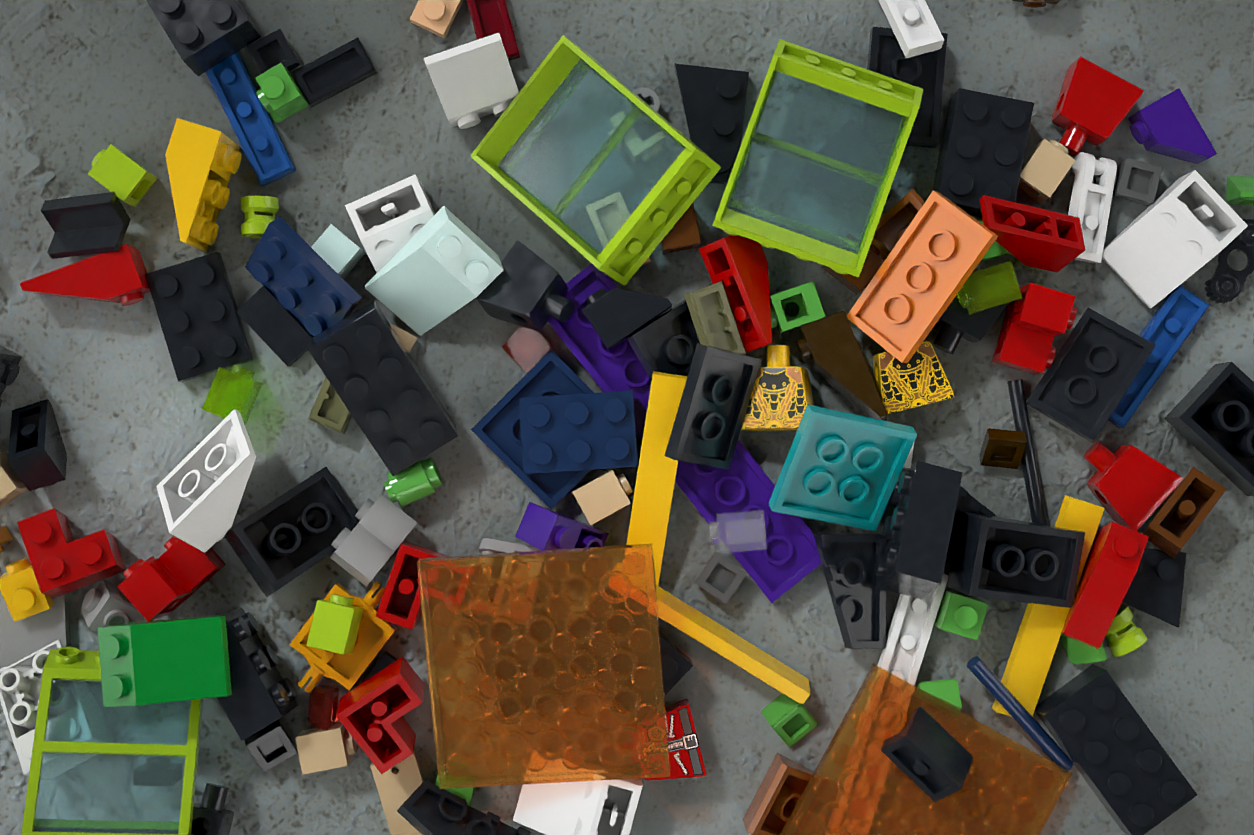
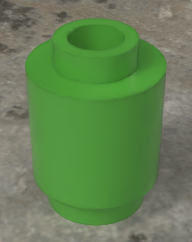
(414, 482)

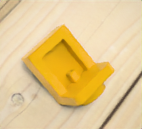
(22, 591)

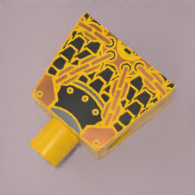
(910, 383)
(778, 394)

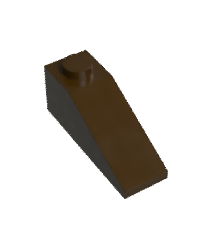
(839, 361)

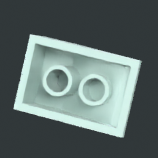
(435, 273)

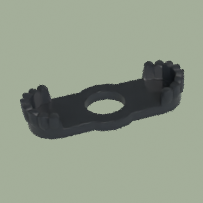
(1226, 282)

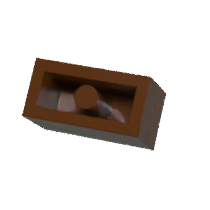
(1184, 512)

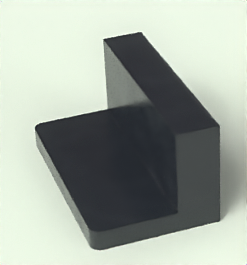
(86, 224)
(929, 756)

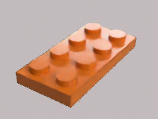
(921, 276)

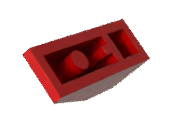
(1033, 234)
(103, 277)
(745, 278)
(1104, 583)

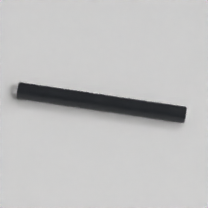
(1028, 460)

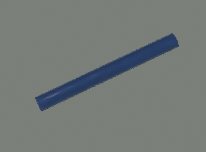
(1019, 713)

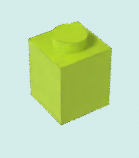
(121, 175)
(335, 624)

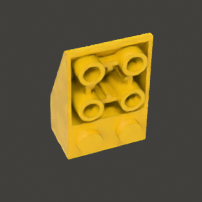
(199, 173)

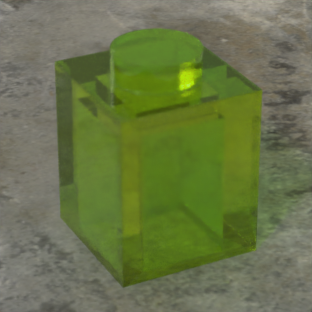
(989, 288)
(232, 391)

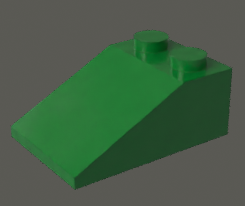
(164, 661)

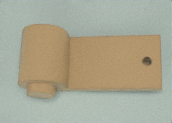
(394, 789)

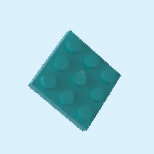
(842, 468)

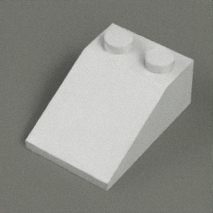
(473, 80)
(208, 485)

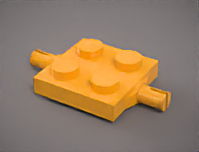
(370, 640)

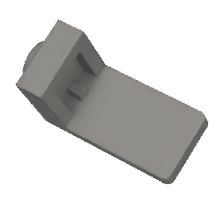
(106, 608)

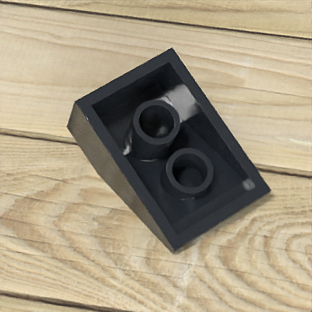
(293, 531)
(1015, 560)

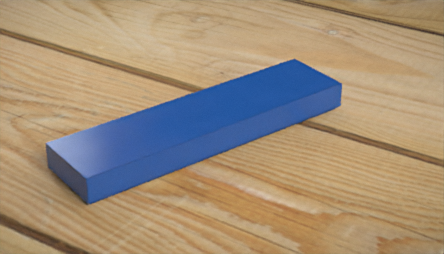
(250, 120)
(1168, 331)

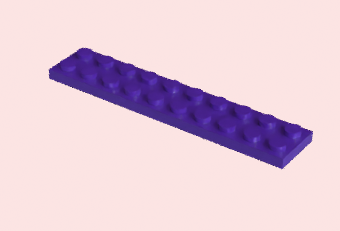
(712, 490)

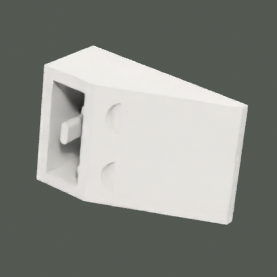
(390, 218)
(1173, 238)
(20, 701)
(579, 807)

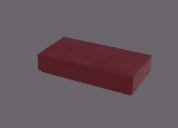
(492, 18)

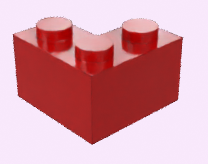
(1031, 327)
(67, 563)
(164, 583)
(402, 594)
(376, 712)

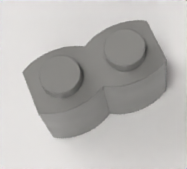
(372, 540)

